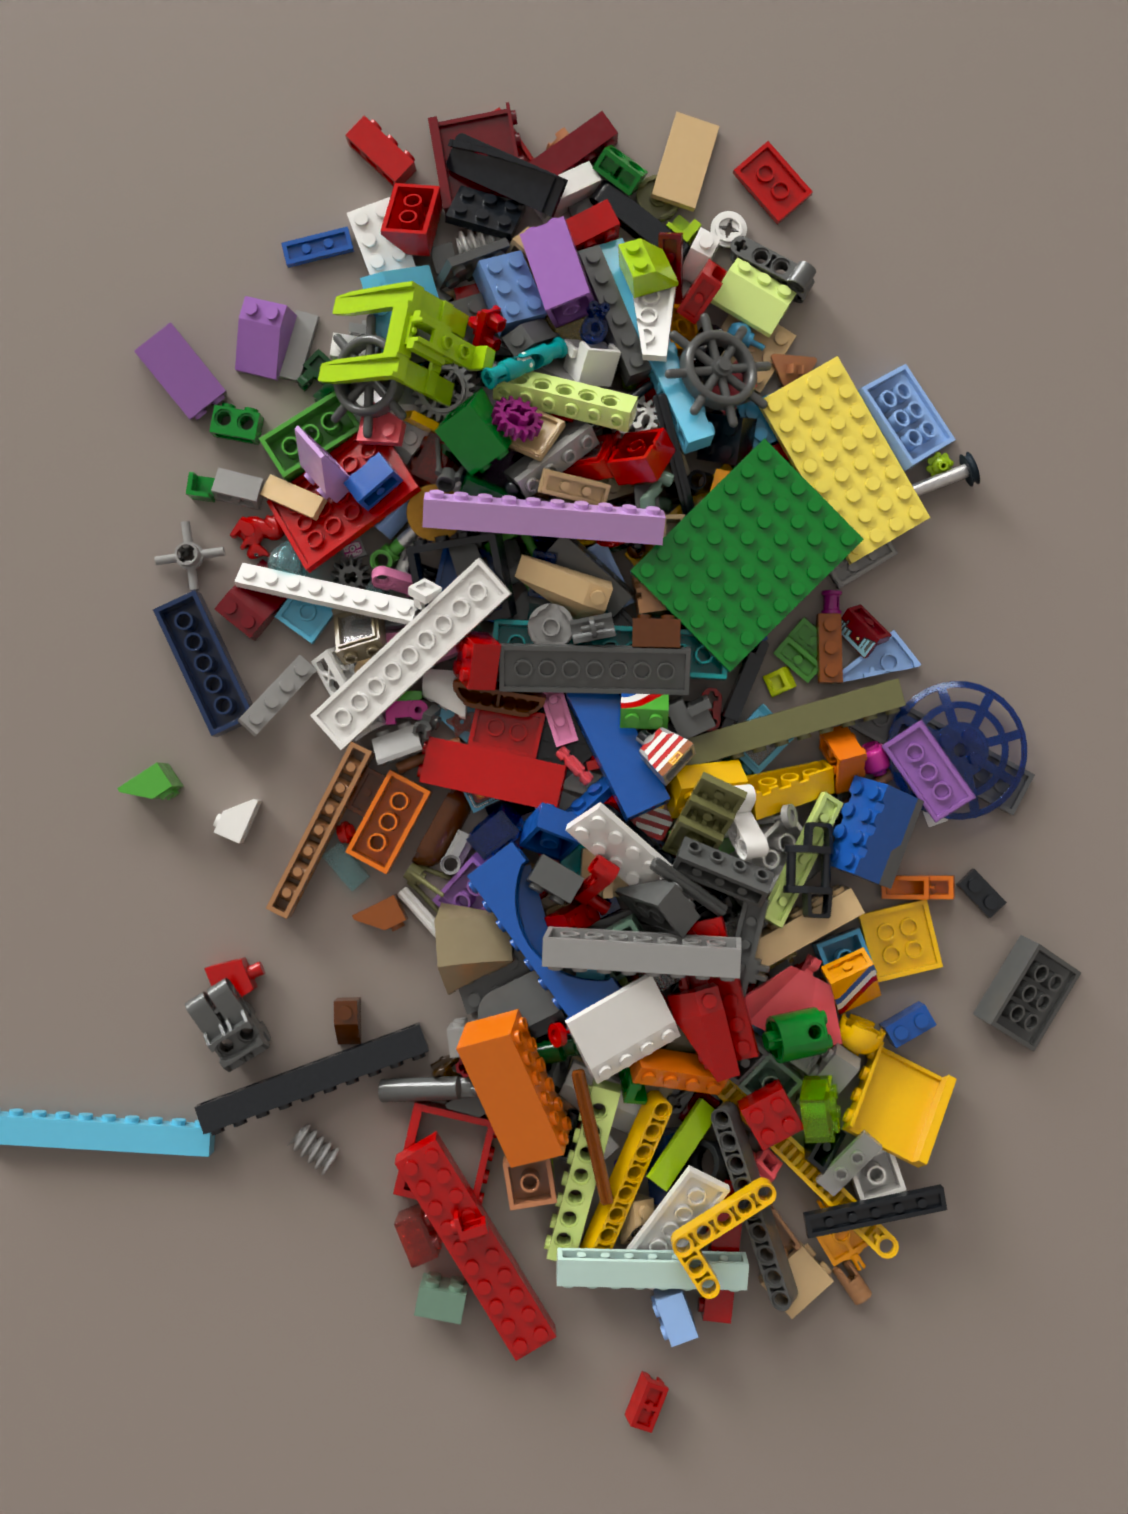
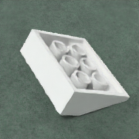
(622, 1028)

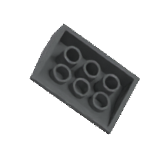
(1027, 992)

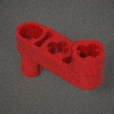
(602, 875)

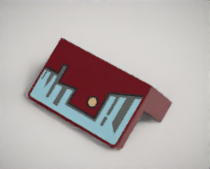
(862, 630)

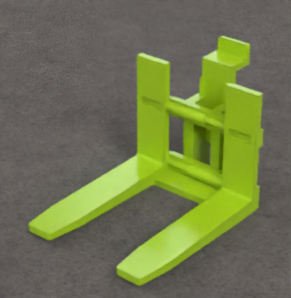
(411, 309)

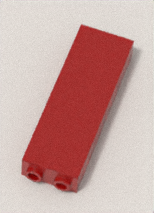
(491, 773)

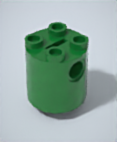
(797, 1035)

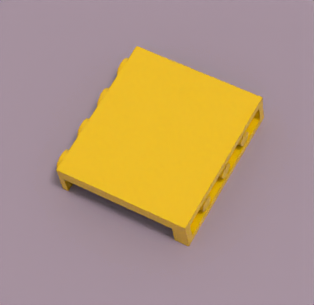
(899, 1105)

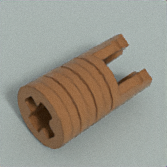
(853, 1284)

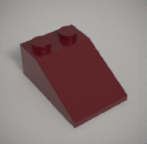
(250, 609)

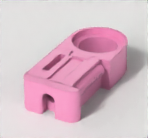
(395, 580)

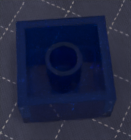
(495, 830)

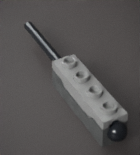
(570, 446)

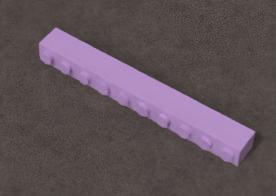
(543, 518)

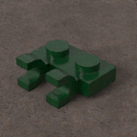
(312, 371)

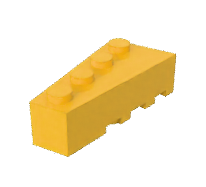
(790, 786)

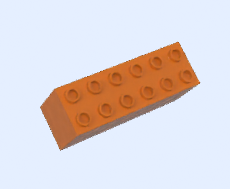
(514, 1088)

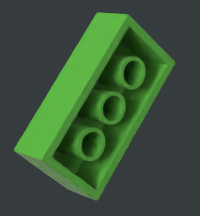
(317, 423)

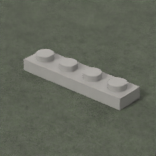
(277, 695)

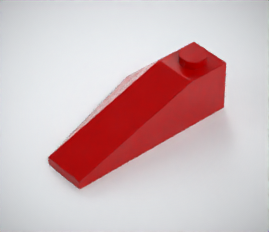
(705, 1025)

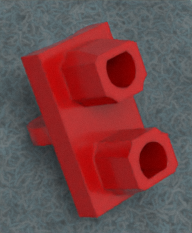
(485, 325)

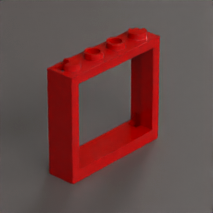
(441, 1110)

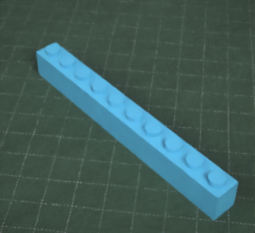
(691, 430)
(104, 1133)

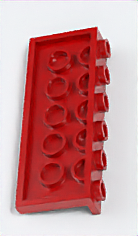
(731, 996)

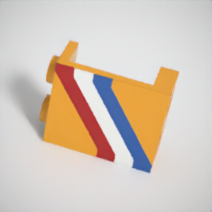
(852, 980)

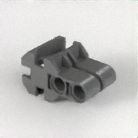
(223, 1016)

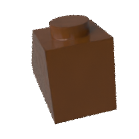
(347, 1020)

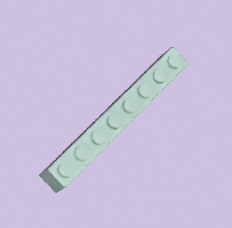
(645, 1269)

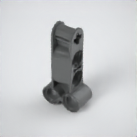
(797, 276)

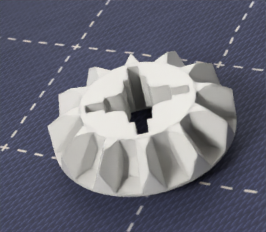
(722, 220)

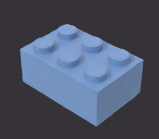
(509, 285)

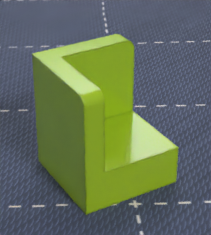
(688, 229)

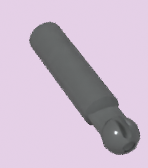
(425, 1089)

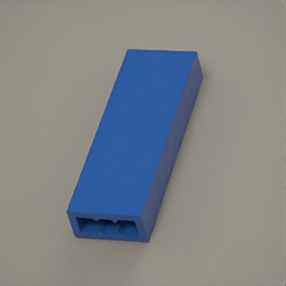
(617, 754)

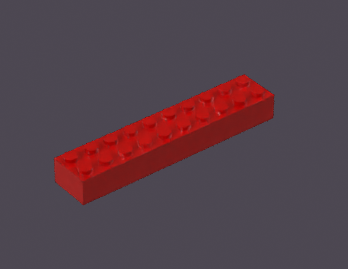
(483, 1262)

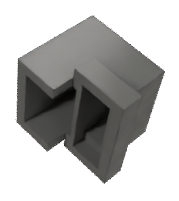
(691, 717)

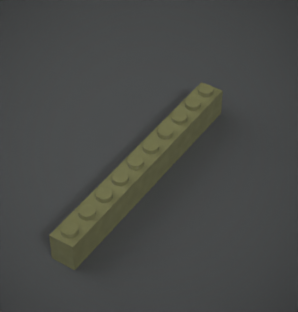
(798, 722)

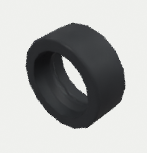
(695, 1160)

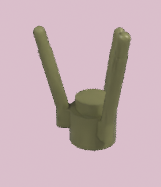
(416, 876)

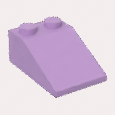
(321, 467)

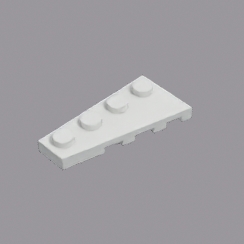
(654, 323)

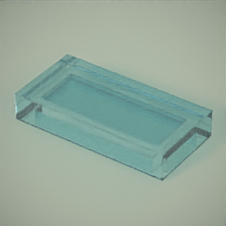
(346, 866)

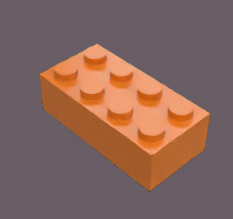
(389, 822)

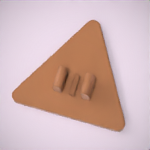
(791, 366)

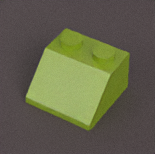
(645, 267)

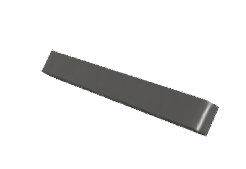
(759, 1238)

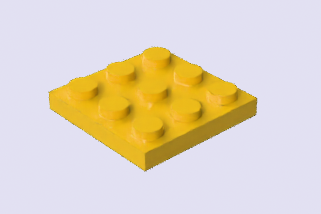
(901, 940)

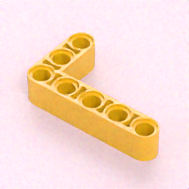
(716, 1229)

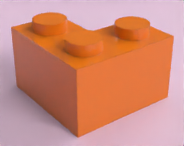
(844, 755)

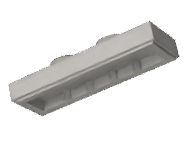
(849, 1163)

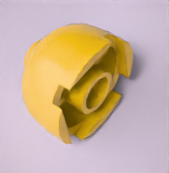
(860, 1035)

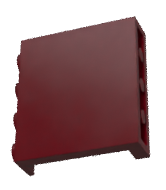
(491, 128)

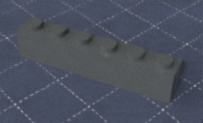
(620, 327)

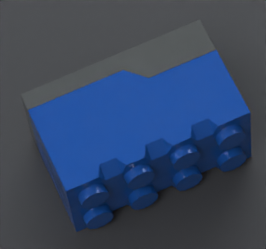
(874, 831)

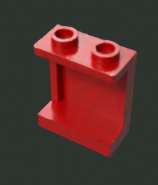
(701, 291)

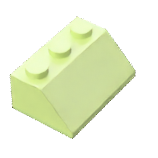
(753, 297)

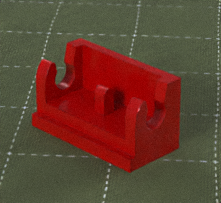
(646, 1402)

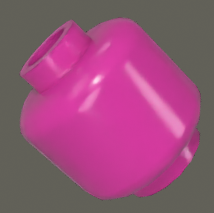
(877, 759)

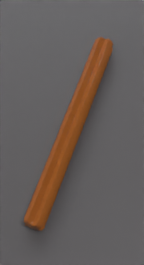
(592, 1136)

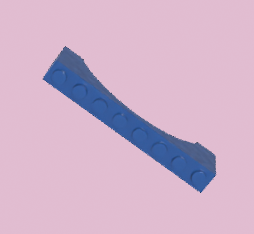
(499, 886)

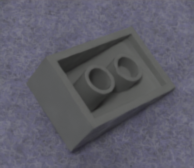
(660, 906)

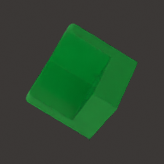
(200, 487)

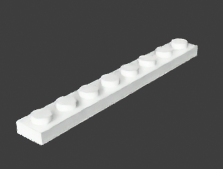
(326, 593)

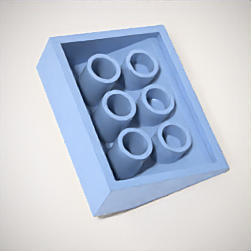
(906, 417)

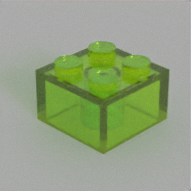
(820, 1109)

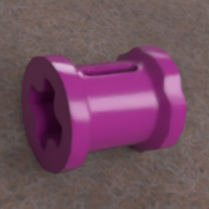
(831, 601)

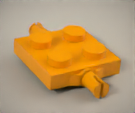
(842, 1245)

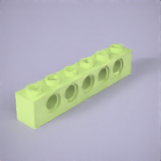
(572, 399)

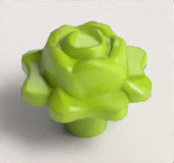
(939, 463)

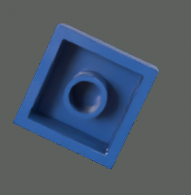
(546, 832)

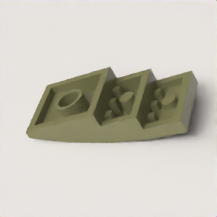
(706, 813)

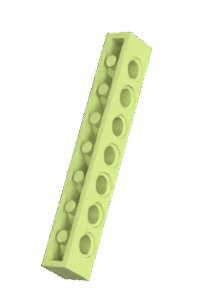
(608, 1095)

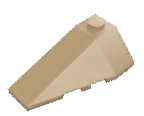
(575, 591)

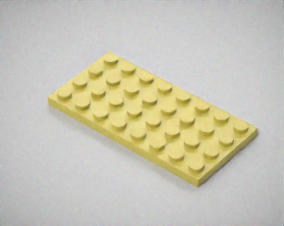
(844, 455)

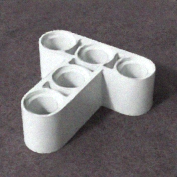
(745, 831)

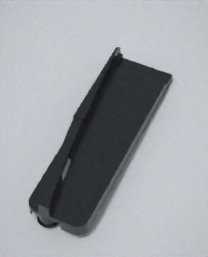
(506, 174)

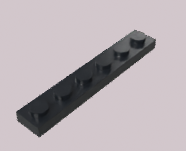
(875, 1211)

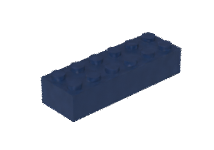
(204, 662)

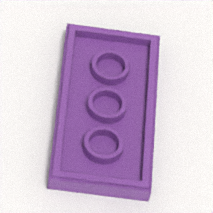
(928, 771)

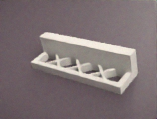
(341, 674)

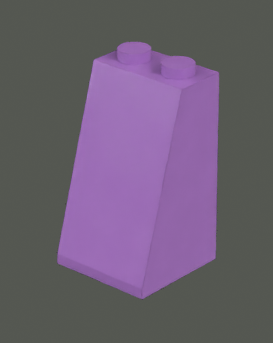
(557, 271)
(181, 372)

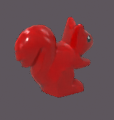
(252, 532)

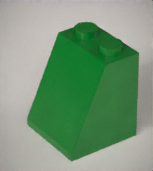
(472, 435)

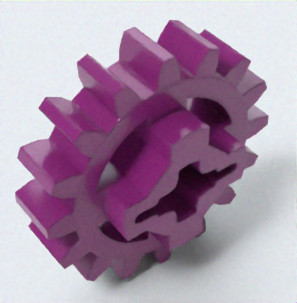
(517, 419)

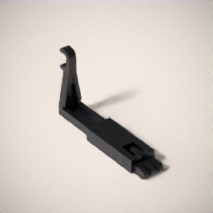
(742, 685)

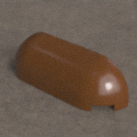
(510, 703)
(443, 829)

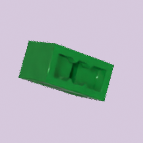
(620, 170)
(235, 429)

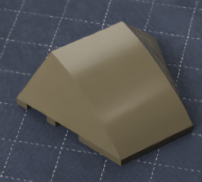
(469, 945)

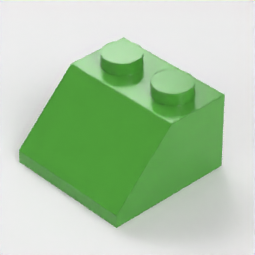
(154, 783)

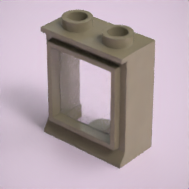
(357, 636)

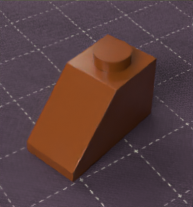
(384, 914)

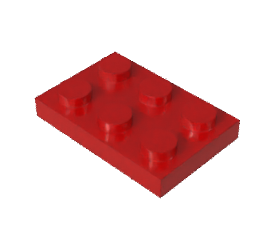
(772, 182)
(507, 732)

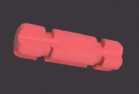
(574, 765)

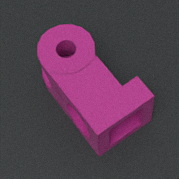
(405, 709)

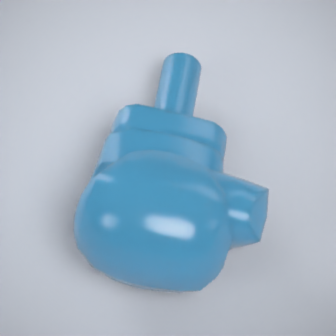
(748, 339)

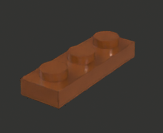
(829, 648)

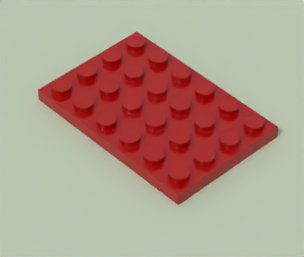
(347, 519)

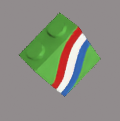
(644, 711)

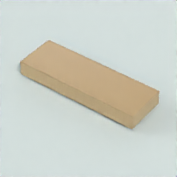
(573, 487)
(293, 497)

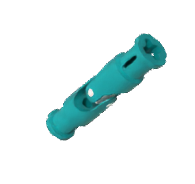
(519, 365)

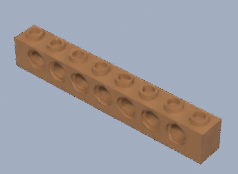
(319, 831)

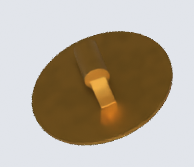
(415, 516)

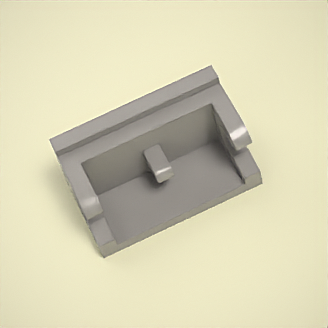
(238, 488)

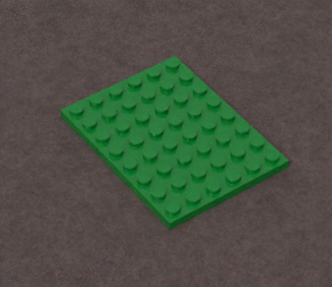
(746, 555)

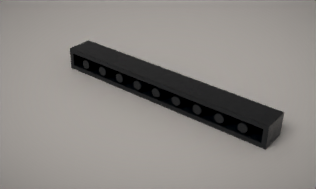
(311, 1078)

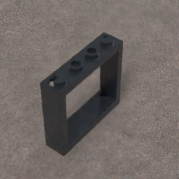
(463, 538)

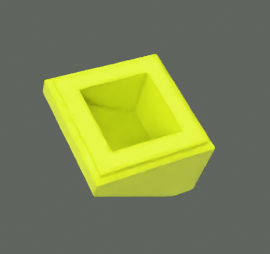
(779, 681)

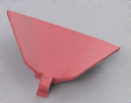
(793, 991)

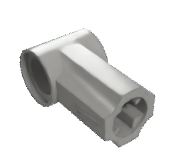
(458, 850)

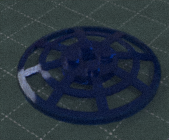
(973, 740)

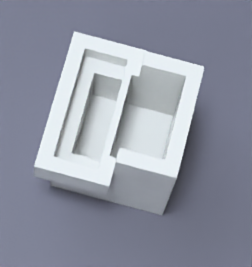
(591, 363)

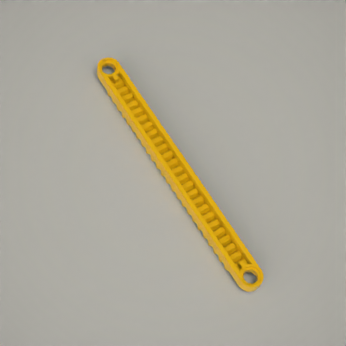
(794, 1157)

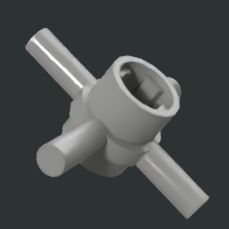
(183, 550)

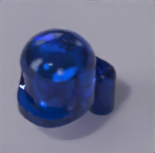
(594, 327)

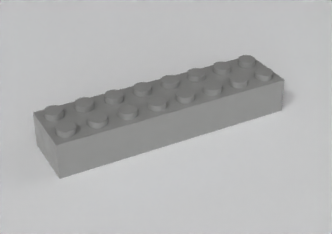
(642, 952)

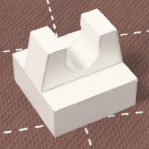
(423, 592)

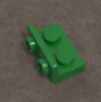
(631, 1092)

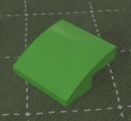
(800, 650)

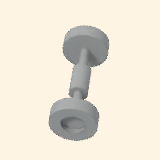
(788, 816)

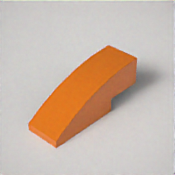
(921, 887)

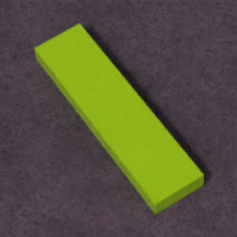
(681, 1145)

